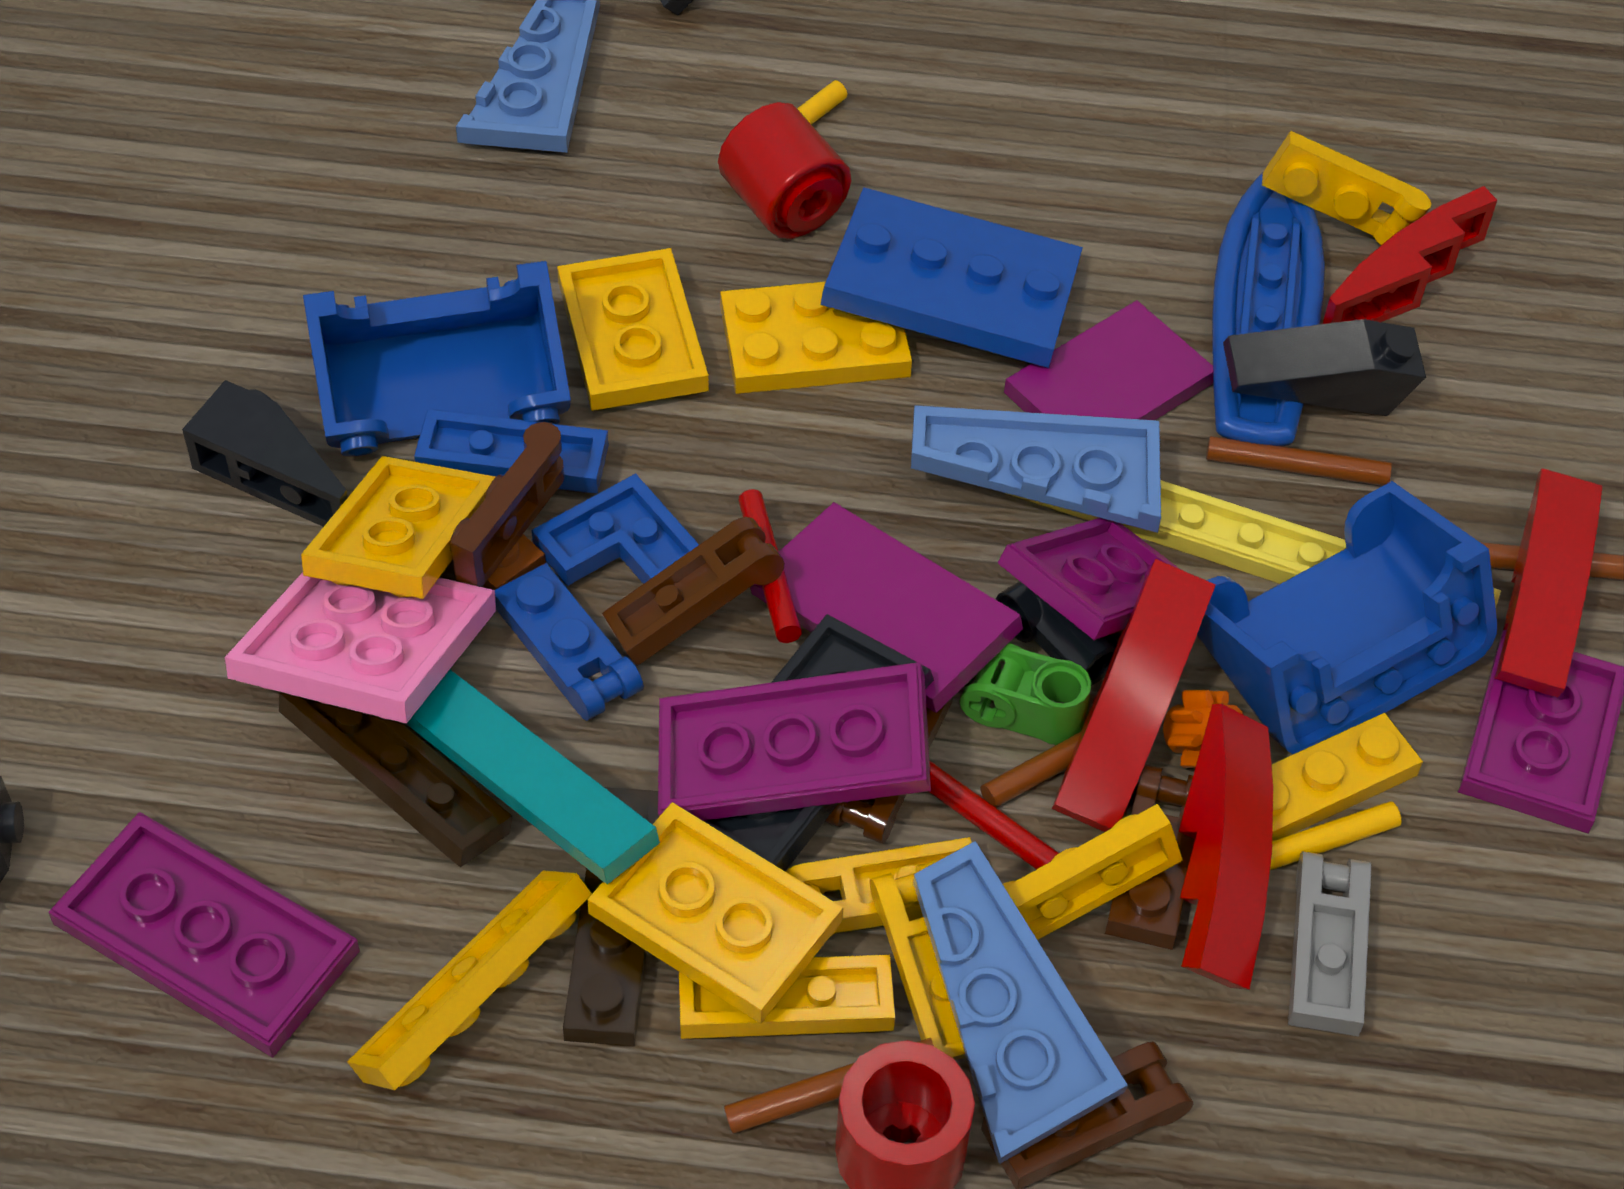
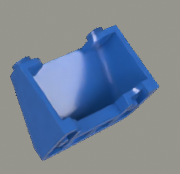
(449, 351)
(1359, 628)

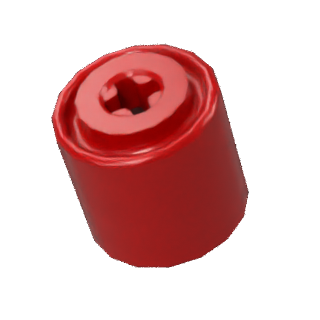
(784, 170)
(900, 1095)

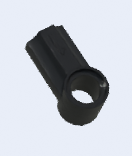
(1056, 633)

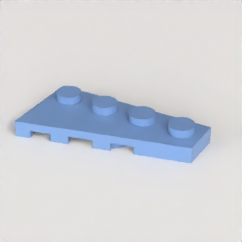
(537, 81)
(1055, 459)
(1017, 1021)

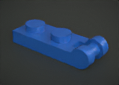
(566, 641)

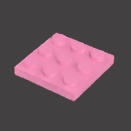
(361, 644)

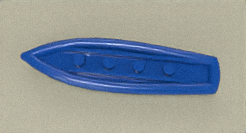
(1264, 281)

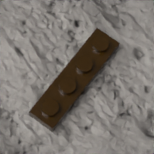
(404, 776)
(607, 965)

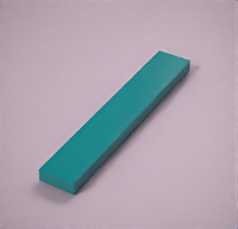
(534, 779)

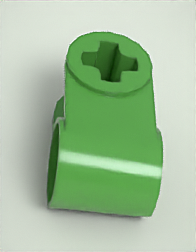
(1028, 693)

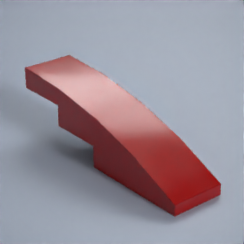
(1424, 251)
(1550, 583)
(1133, 696)
(1232, 850)

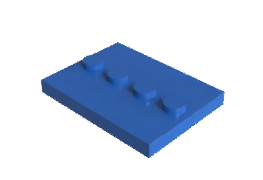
(953, 277)

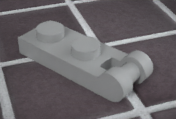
(1330, 945)

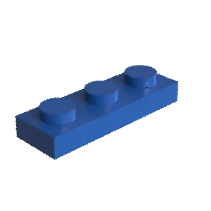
(494, 443)

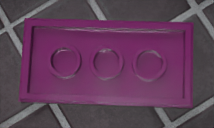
(896, 598)
(795, 743)
(205, 933)

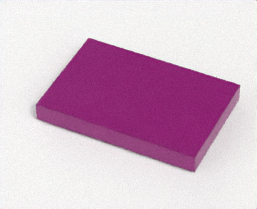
(1115, 370)
(1085, 572)
(1546, 750)

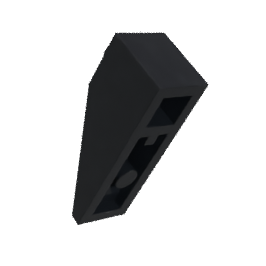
(1332, 365)
(258, 449)

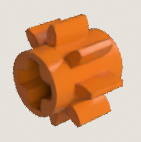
(1187, 722)

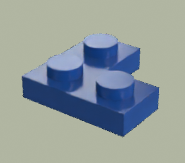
(614, 524)

